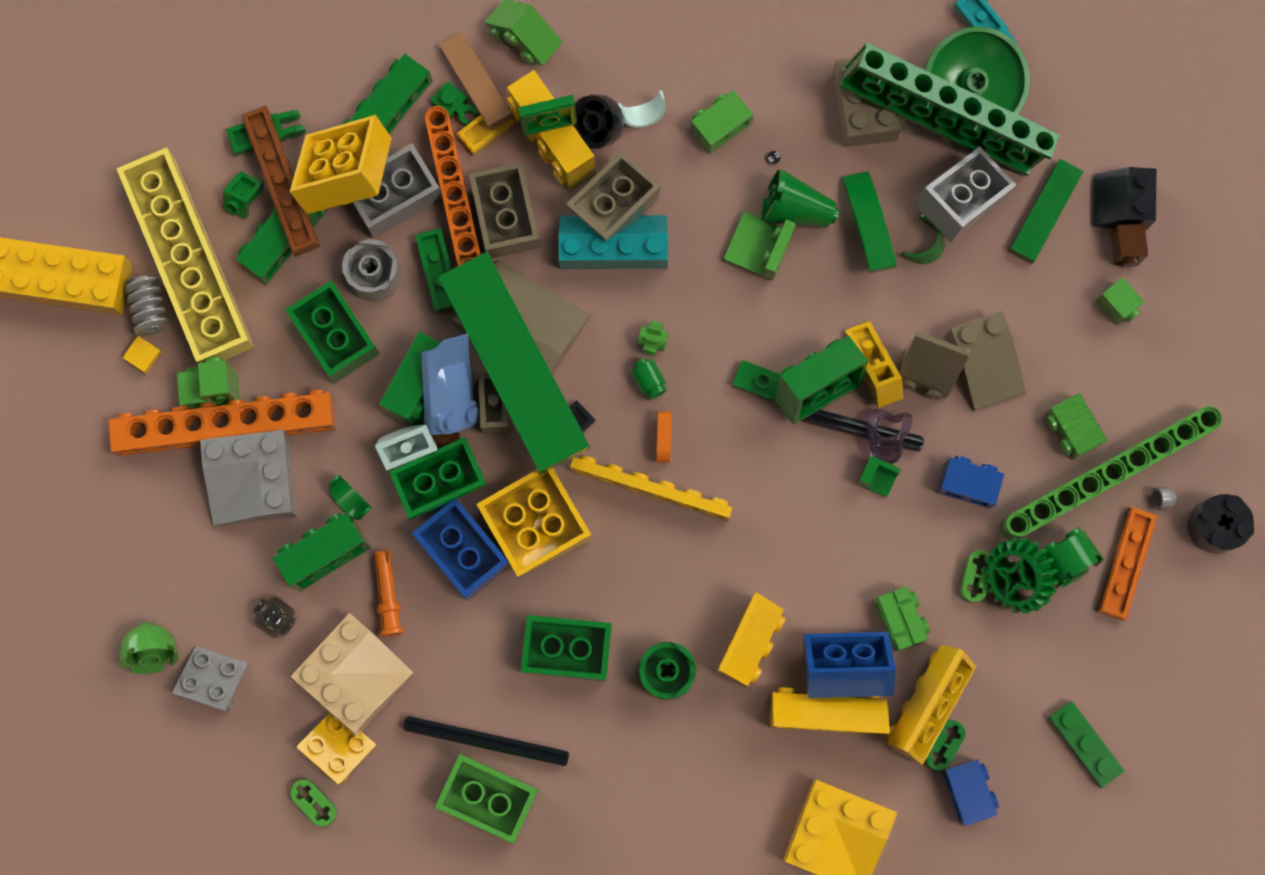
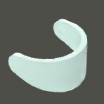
(645, 114)

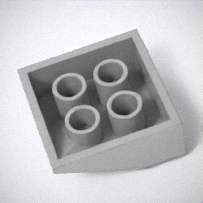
(249, 477)

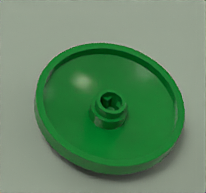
(984, 64)

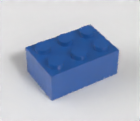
(461, 549)
(848, 665)

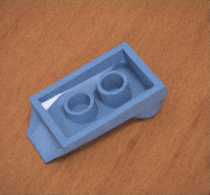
(449, 387)

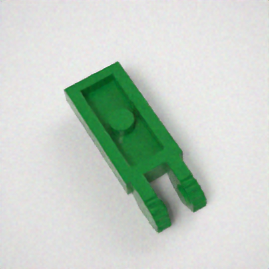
(240, 139)

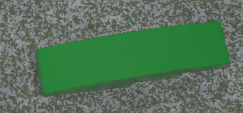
(869, 222)

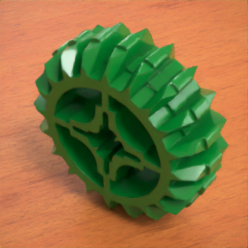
(1030, 573)

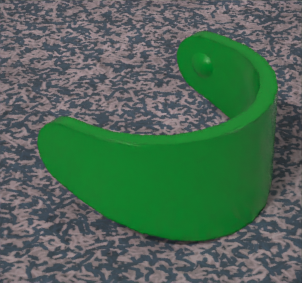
(932, 254)
(347, 498)

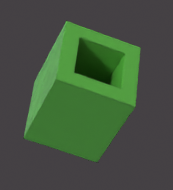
(1120, 302)

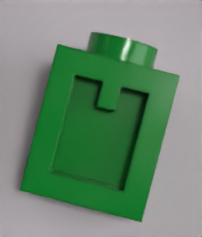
(241, 193)

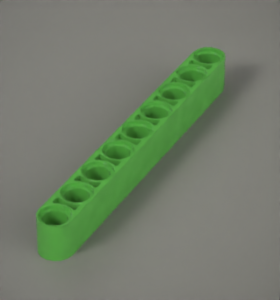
(1121, 464)

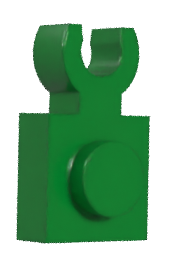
(454, 102)

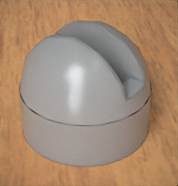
(1163, 498)

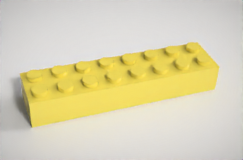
(185, 257)

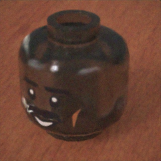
(274, 617)

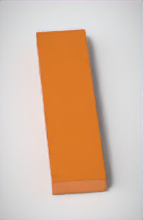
(1127, 563)

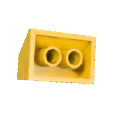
(751, 641)

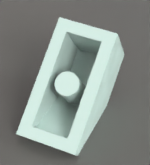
(405, 445)

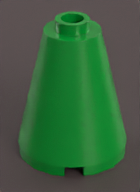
(797, 202)

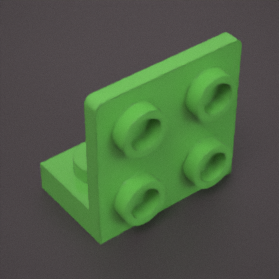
(759, 245)

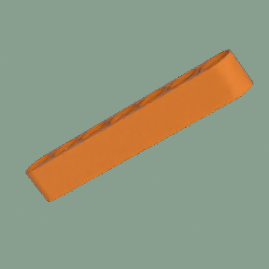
(452, 184)

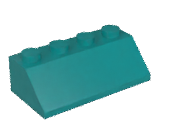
(635, 247)

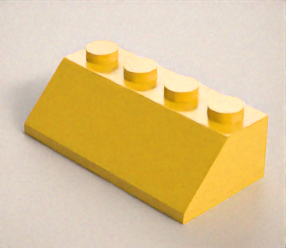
(931, 703)
(834, 714)

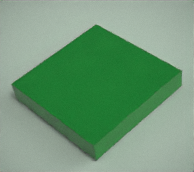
(547, 115)

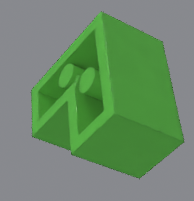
(525, 29)
(208, 383)

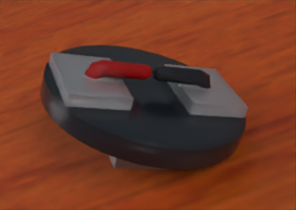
(773, 157)

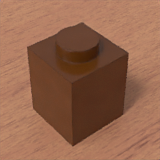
(1129, 244)

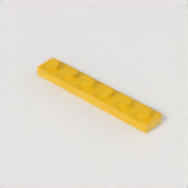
(663, 491)

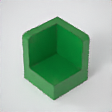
(878, 476)

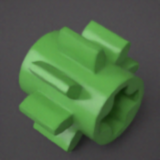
(653, 338)

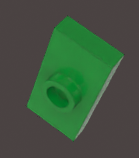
(757, 380)

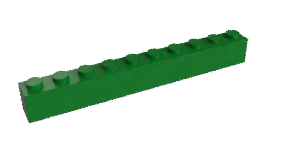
(390, 103)

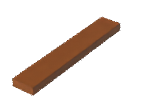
(279, 179)

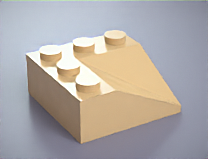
(352, 675)

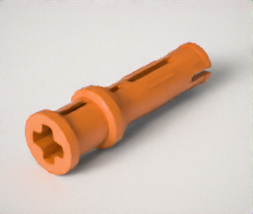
(388, 606)

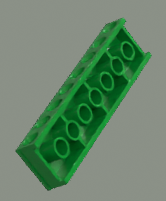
(947, 109)
(513, 362)

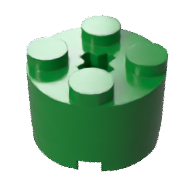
(1073, 557)
(666, 654)

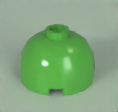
(147, 649)

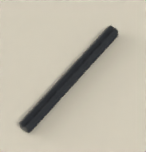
(486, 741)

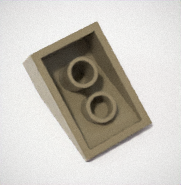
(615, 197)
(932, 365)
(993, 365)

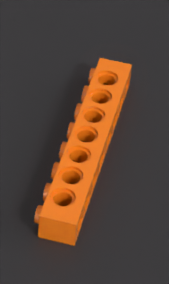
(124, 427)

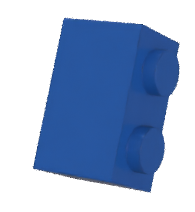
(971, 482)
(970, 792)

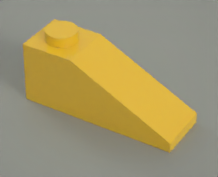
(881, 373)

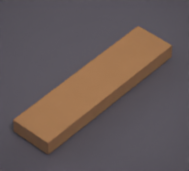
(475, 80)

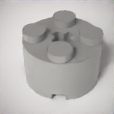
(363, 258)

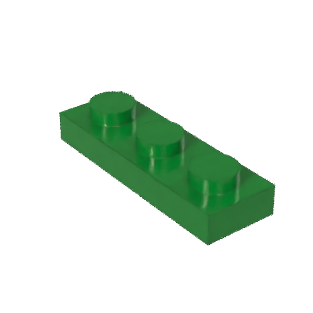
(435, 263)
(1086, 744)

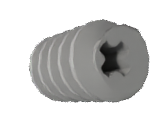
(145, 304)

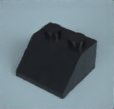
(1125, 197)

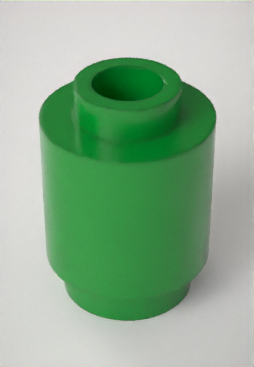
(649, 378)

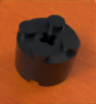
(1236, 520)

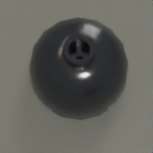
(598, 120)

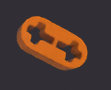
(664, 436)

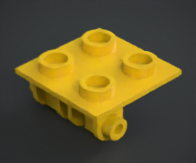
(335, 749)

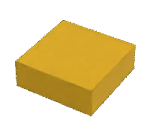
(142, 354)

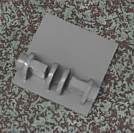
(210, 679)

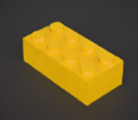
(561, 146)

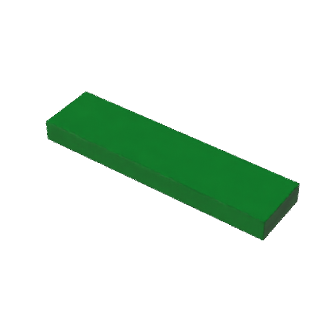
(1046, 211)

